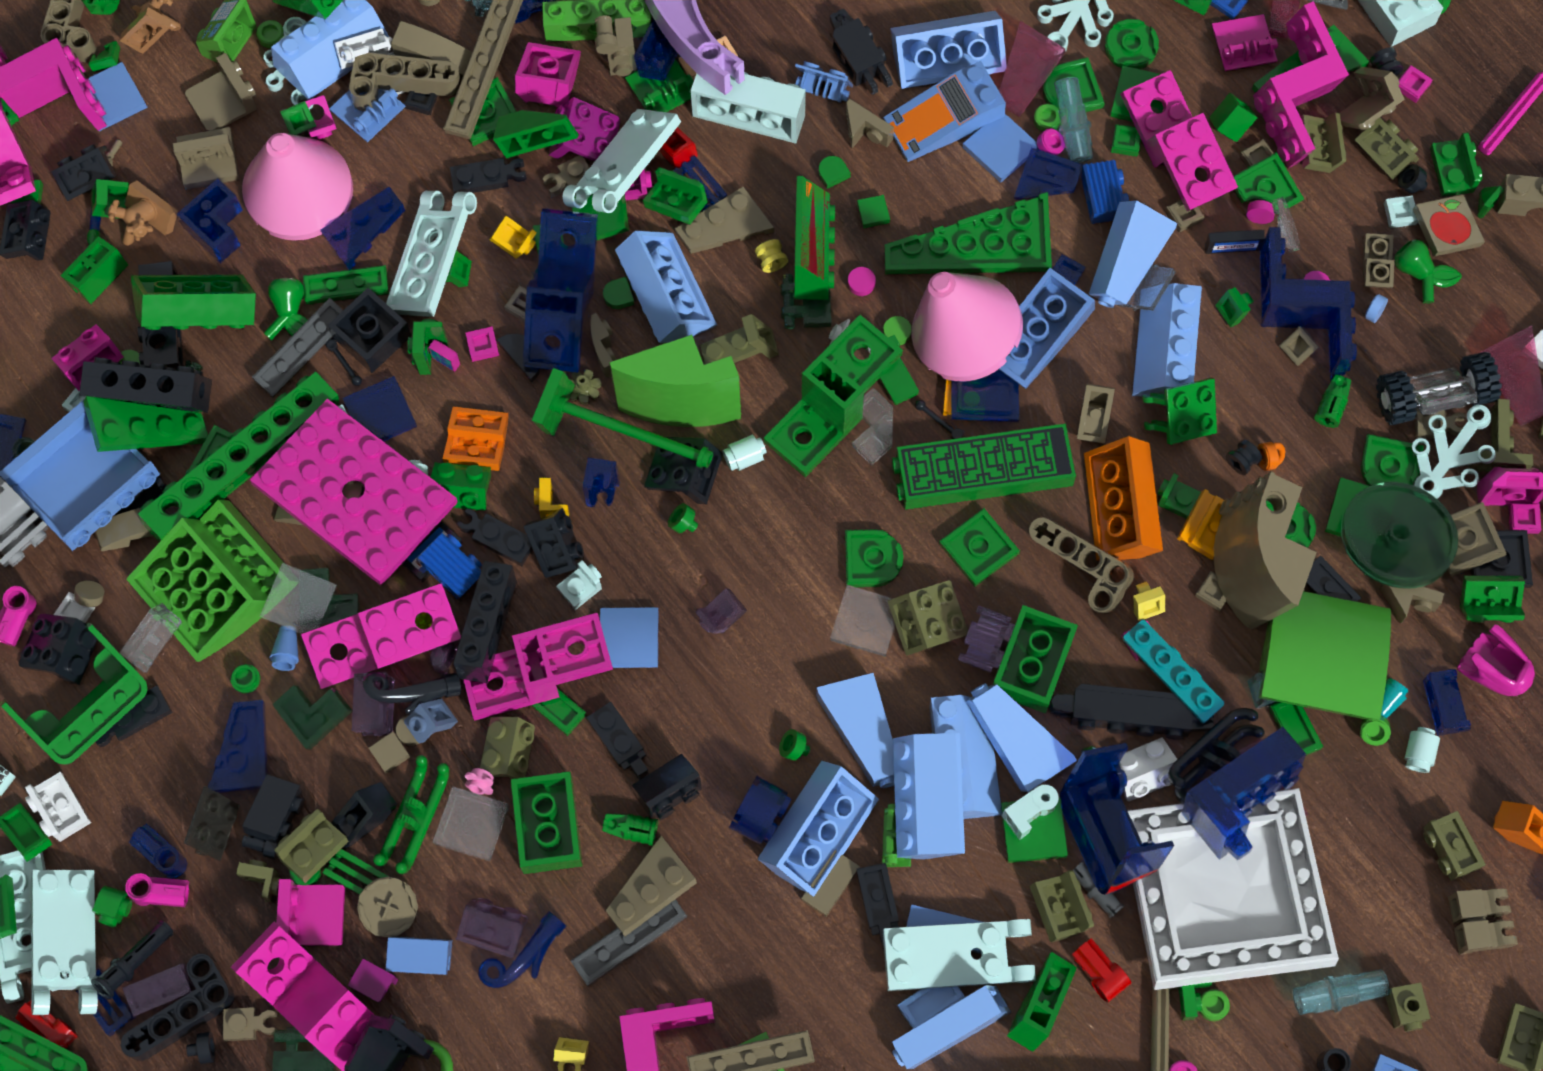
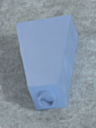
(1129, 252)
(862, 723)
(1018, 738)
(950, 1027)

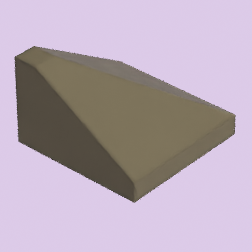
(1299, 345)

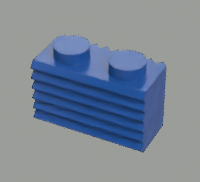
(1103, 190)
(450, 565)

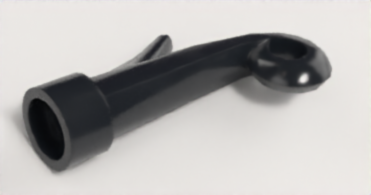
(447, 686)

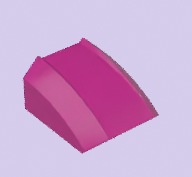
(546, 74)
(1510, 485)

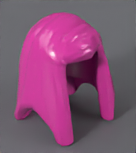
(1498, 663)

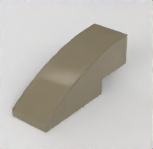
(421, 43)

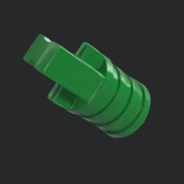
(1335, 395)
(624, 827)

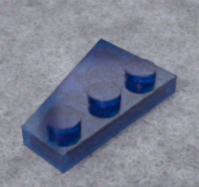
(360, 226)
(244, 750)

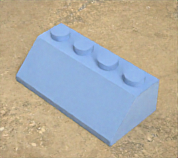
(939, 48)
(309, 53)
(665, 285)
(1167, 341)
(978, 761)
(928, 795)
(817, 824)

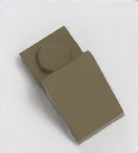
(862, 122)
(1095, 413)
(1421, 598)

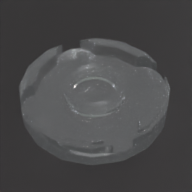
(1287, 224)

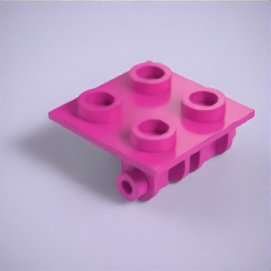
(1245, 42)

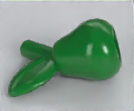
(1416, 261)
(286, 299)

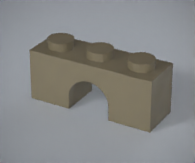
(1520, 194)

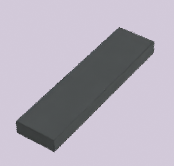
(297, 350)
(616, 948)

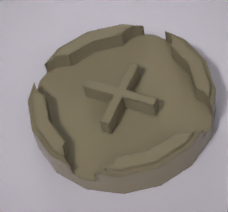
(387, 907)

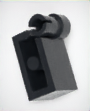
(272, 815)

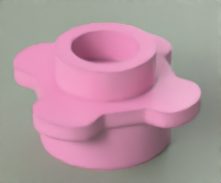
(479, 781)

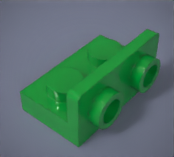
(1456, 166)

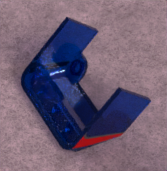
(1103, 825)

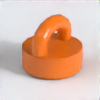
(1270, 456)

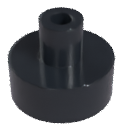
(1413, 179)
(203, 1048)

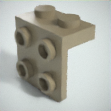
(222, 96)
(1380, 98)

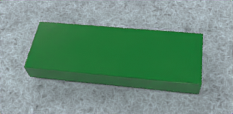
(345, 284)

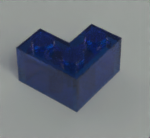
(208, 218)

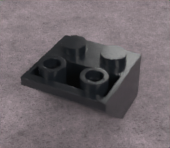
(668, 787)

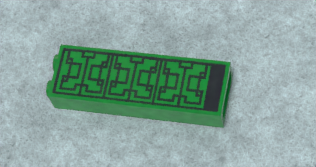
(984, 466)

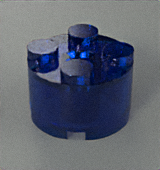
(759, 810)

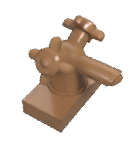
(148, 26)
(142, 208)

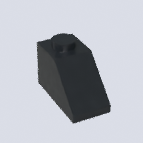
(364, 812)

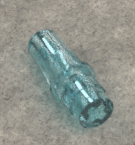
(1073, 120)
(1340, 992)

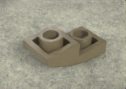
(1377, 260)
(601, 340)
(121, 530)

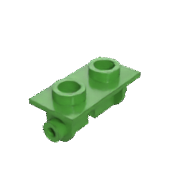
(889, 840)

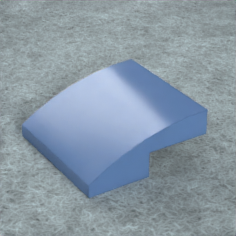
(631, 636)

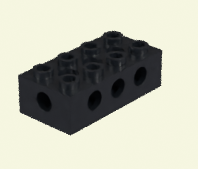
(146, 385)

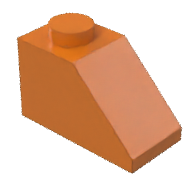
(1521, 825)

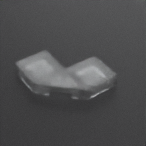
(878, 437)

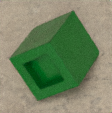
(1233, 117)
(104, 194)

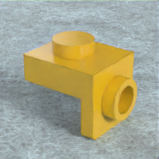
(513, 238)
(544, 498)

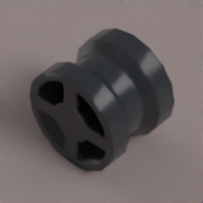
(1386, 60)
(1243, 457)

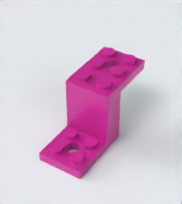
(45, 76)
(1318, 76)
(15, 169)
(304, 994)
(639, 1029)

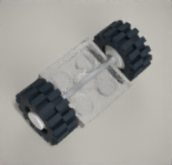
(1439, 389)

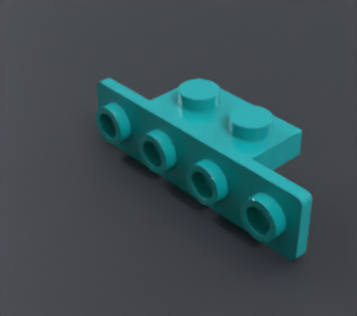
(1173, 671)

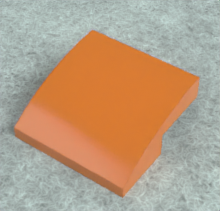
(476, 437)

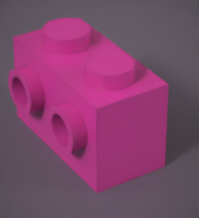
(90, 344)

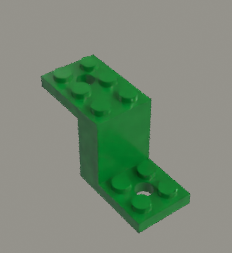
(832, 395)

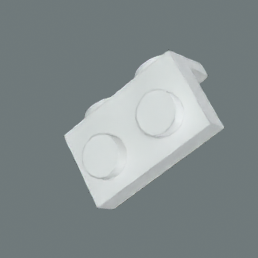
(1147, 768)
(57, 806)

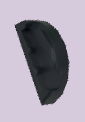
(514, 346)

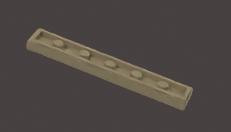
(482, 67)

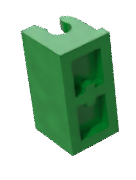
(94, 269)

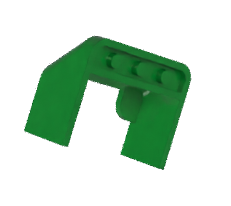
(94, 715)
(31, 1052)

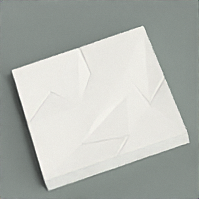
(1231, 915)

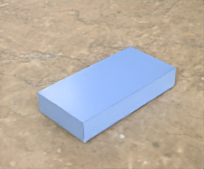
(928, 1003)

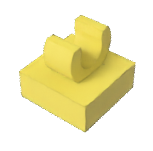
(1148, 601)
(571, 1051)

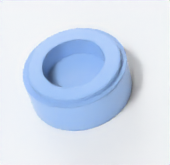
(1376, 308)

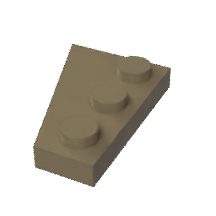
(650, 888)

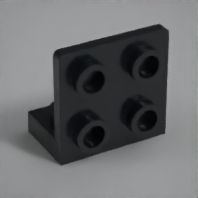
(680, 474)

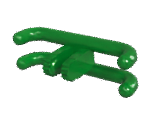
(414, 815)

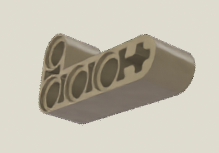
(67, 28)
(408, 68)
(1079, 557)

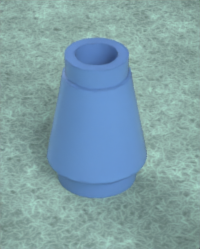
(285, 650)

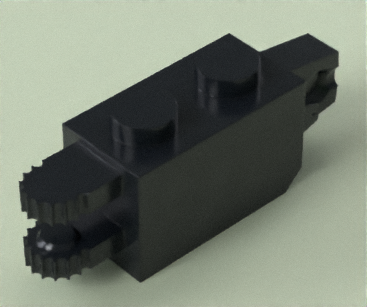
(858, 52)

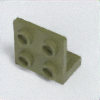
(928, 617)

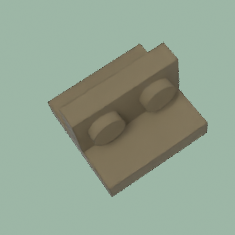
(206, 157)

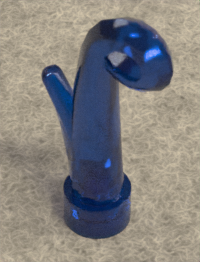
(531, 954)

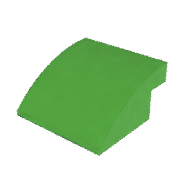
(675, 387)
(210, 576)
(1328, 656)

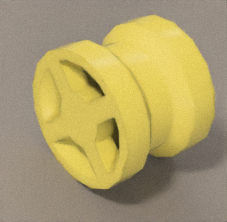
(771, 256)

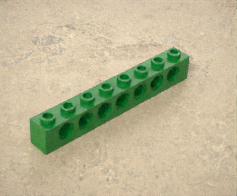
(235, 472)

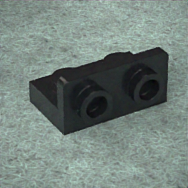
(79, 175)
(25, 230)
(554, 543)

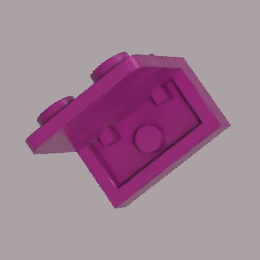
(593, 125)

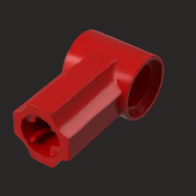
(1106, 977)
(46, 1026)

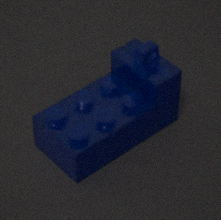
(1224, 800)

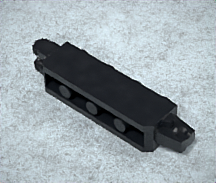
(1128, 710)

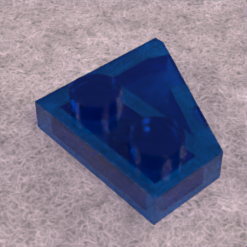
(1047, 174)

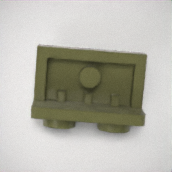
(1328, 143)
(507, 747)
(1453, 846)
(1062, 906)
(1523, 1040)

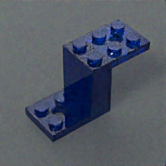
(560, 290)
(1307, 303)

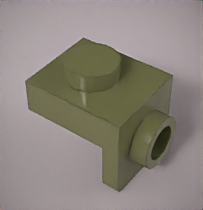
(258, 872)

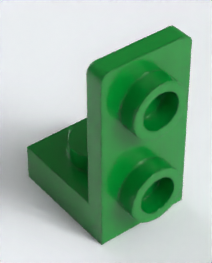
(898, 380)

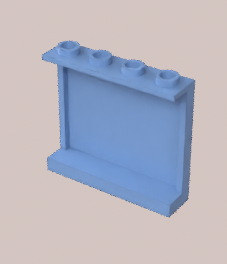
(73, 483)

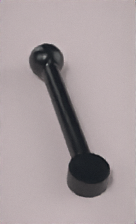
(333, 347)
(956, 433)

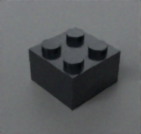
(369, 330)

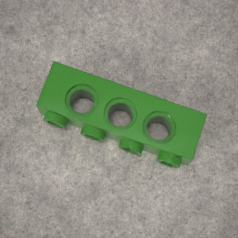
(576, 18)

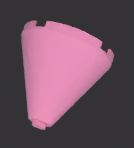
(296, 186)
(966, 326)

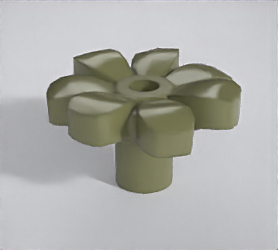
(585, 386)

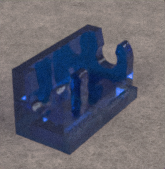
(654, 54)
(599, 478)
(1446, 702)

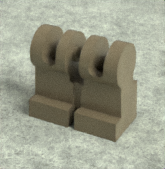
(1475, 931)

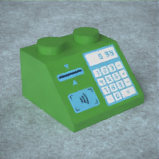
(227, 30)

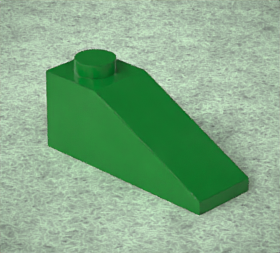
(531, 131)
(1042, 1003)

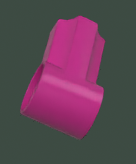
(14, 618)
(160, 891)

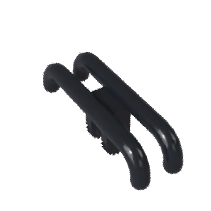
(1210, 750)

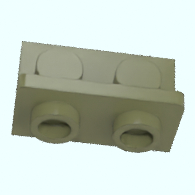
(1387, 148)
(310, 845)

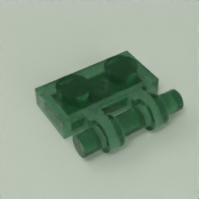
(813, 311)
(298, 1060)

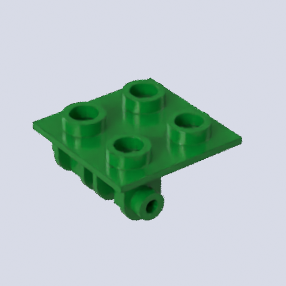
(659, 94)

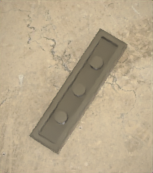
(761, 1055)

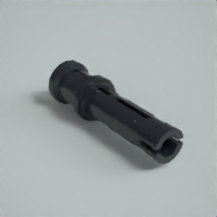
(123, 968)

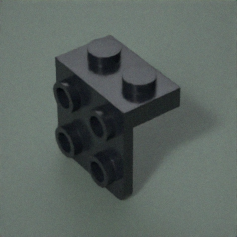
(59, 647)
(386, 1046)

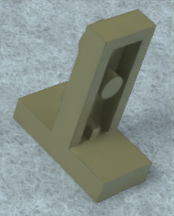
(742, 343)
(1502, 442)

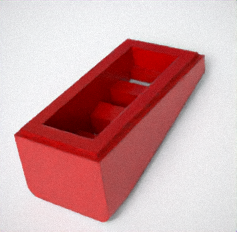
(681, 152)

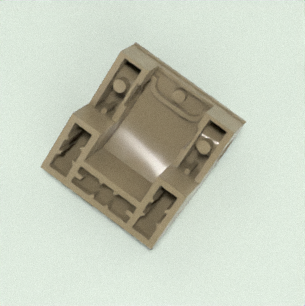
(1252, 558)

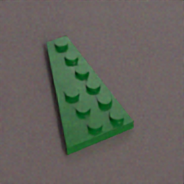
(984, 243)

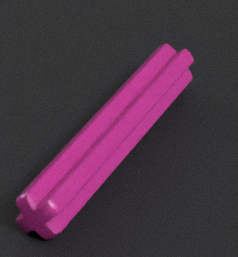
(1512, 115)

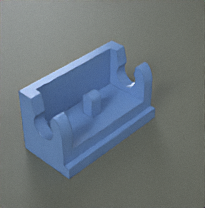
(418, 955)

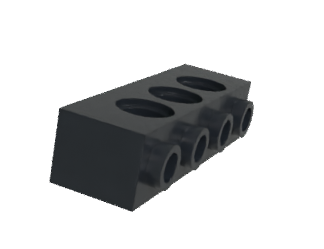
(171, 352)
(485, 622)

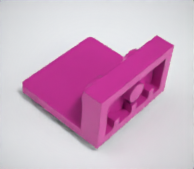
(311, 913)

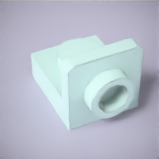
(580, 585)

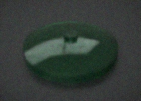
(1399, 535)

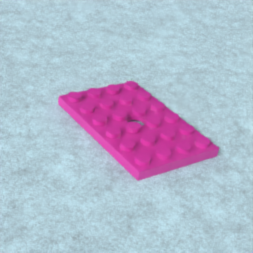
(371, 530)

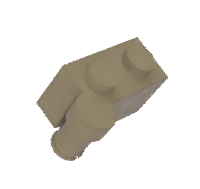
(617, 46)

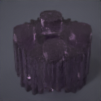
(986, 639)

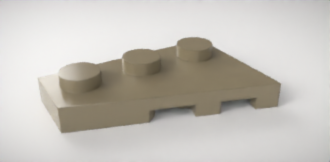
(725, 221)

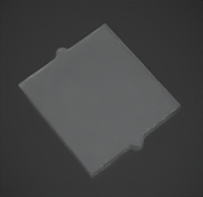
(1151, 288)

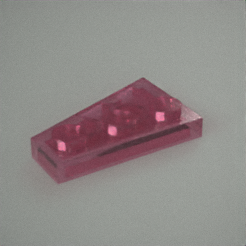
(1028, 67)
(1520, 374)

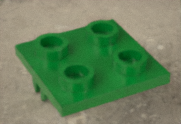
(1189, 411)

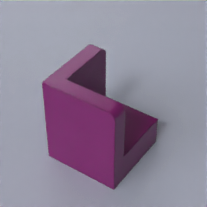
(371, 981)

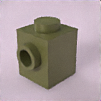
(1408, 1007)

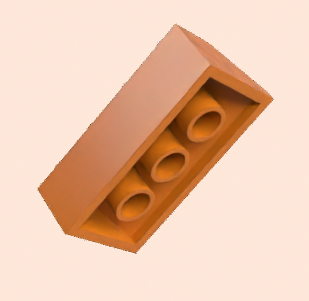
(1123, 499)

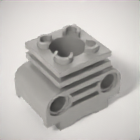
(16, 528)

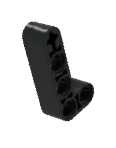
(176, 1012)

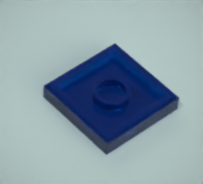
(381, 409)

